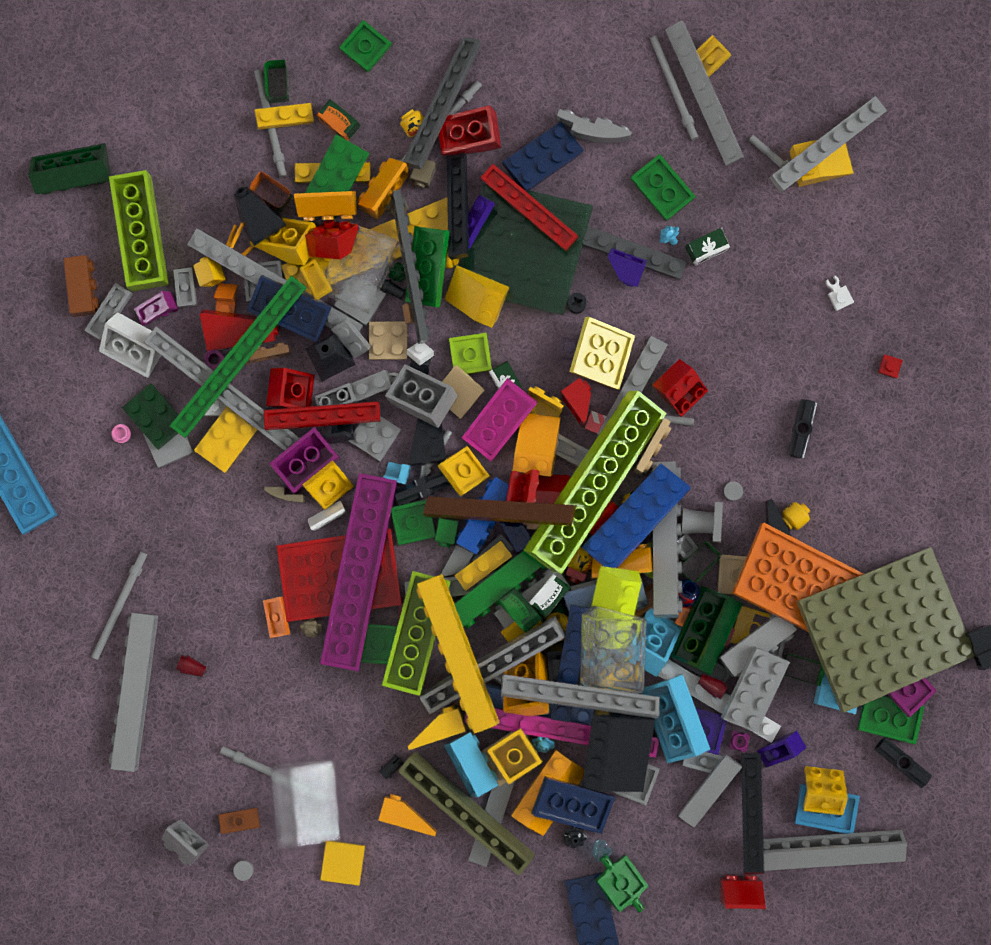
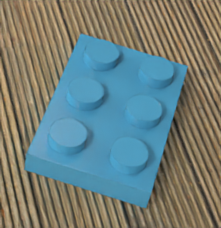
(838, 823)

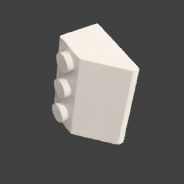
(125, 343)

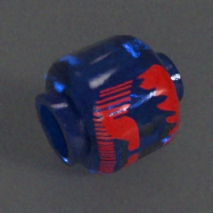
(689, 594)

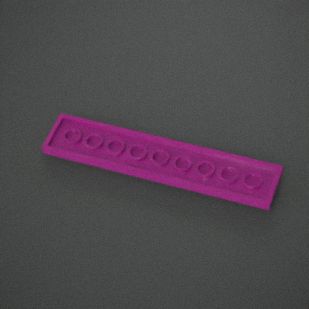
(358, 572)

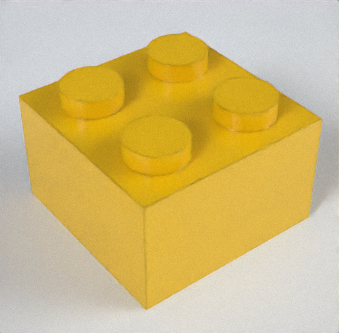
(514, 755)

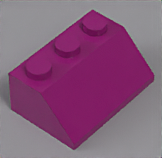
(303, 460)

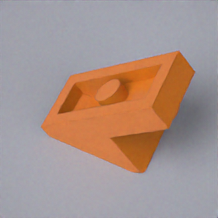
(226, 297)

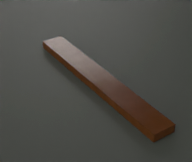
(500, 511)

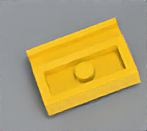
(713, 55)

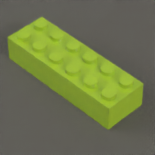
(138, 230)
(412, 643)

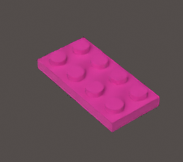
(499, 419)

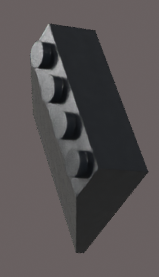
(618, 752)

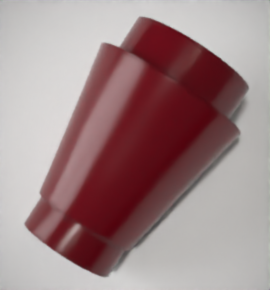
(190, 666)
(713, 686)

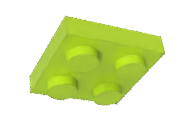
(471, 353)

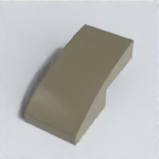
(280, 492)

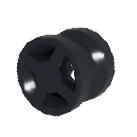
(577, 307)

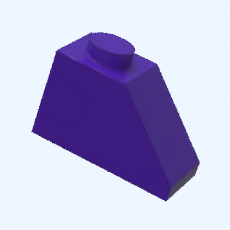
(627, 267)
(782, 749)

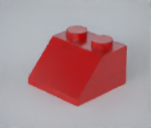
(289, 388)
(577, 399)
(550, 488)
(742, 892)

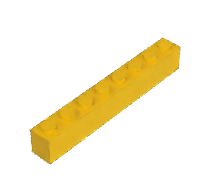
(458, 654)

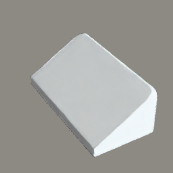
(326, 516)

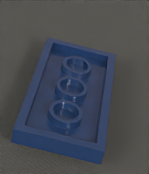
(543, 157)
(305, 317)
(573, 805)
(591, 911)

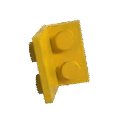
(545, 405)
(825, 790)

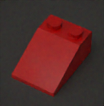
(470, 132)

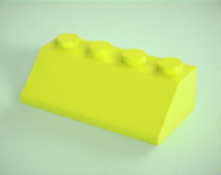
(617, 590)

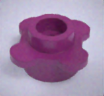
(744, 741)

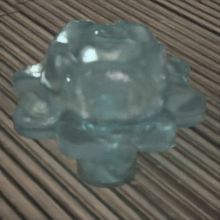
(601, 848)

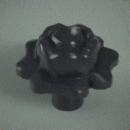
(574, 837)

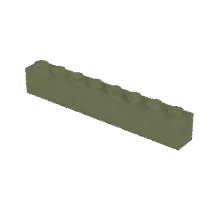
(467, 813)

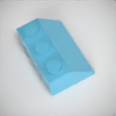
(471, 764)

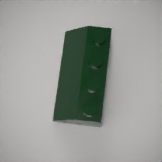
(69, 169)
(706, 630)

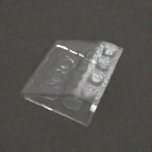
(362, 272)
(612, 650)
(305, 803)

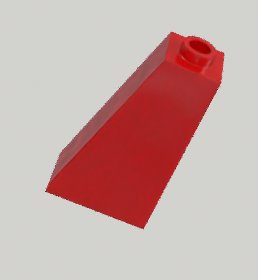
(225, 329)

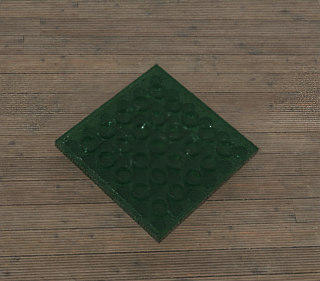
(524, 257)

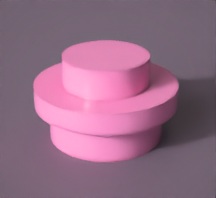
(121, 433)

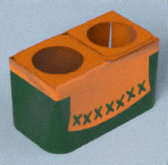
(338, 120)
(260, 177)

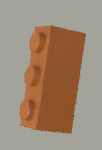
(80, 285)

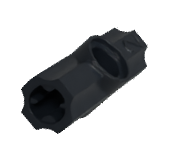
(798, 440)
(421, 487)
(912, 769)

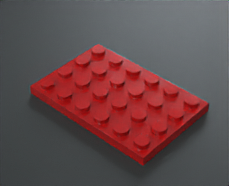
(311, 574)

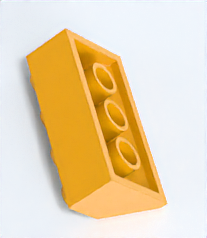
(556, 767)

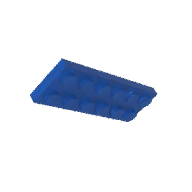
(636, 517)

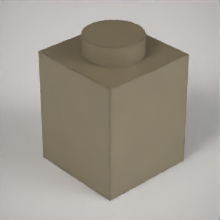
(423, 177)

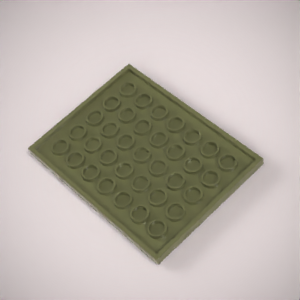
(885, 629)

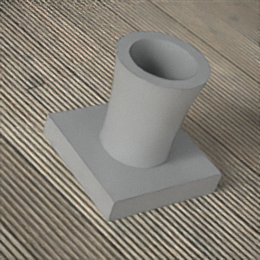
(703, 522)

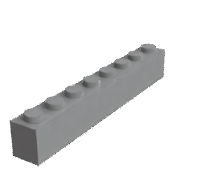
(665, 559)
(498, 661)
(134, 692)
(834, 850)

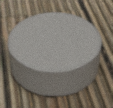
(733, 491)
(243, 870)

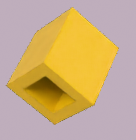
(208, 272)

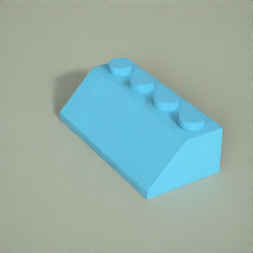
(678, 720)

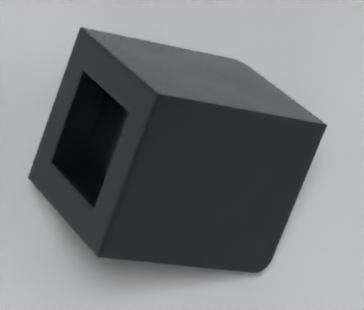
(338, 433)

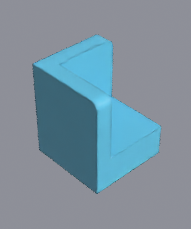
(397, 472)

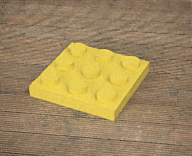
(602, 353)

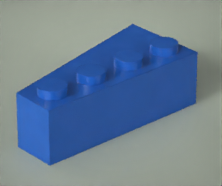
(477, 531)

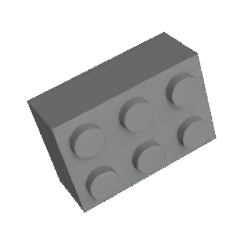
(421, 395)

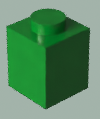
(446, 532)

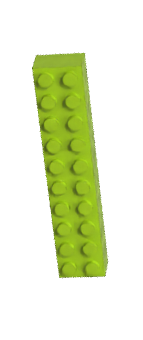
(597, 479)

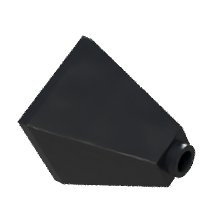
(257, 214)
(329, 357)

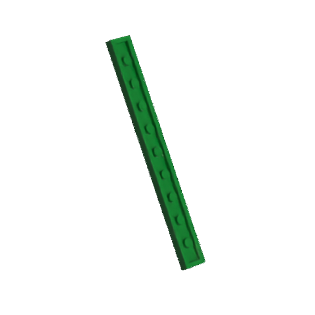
(238, 356)

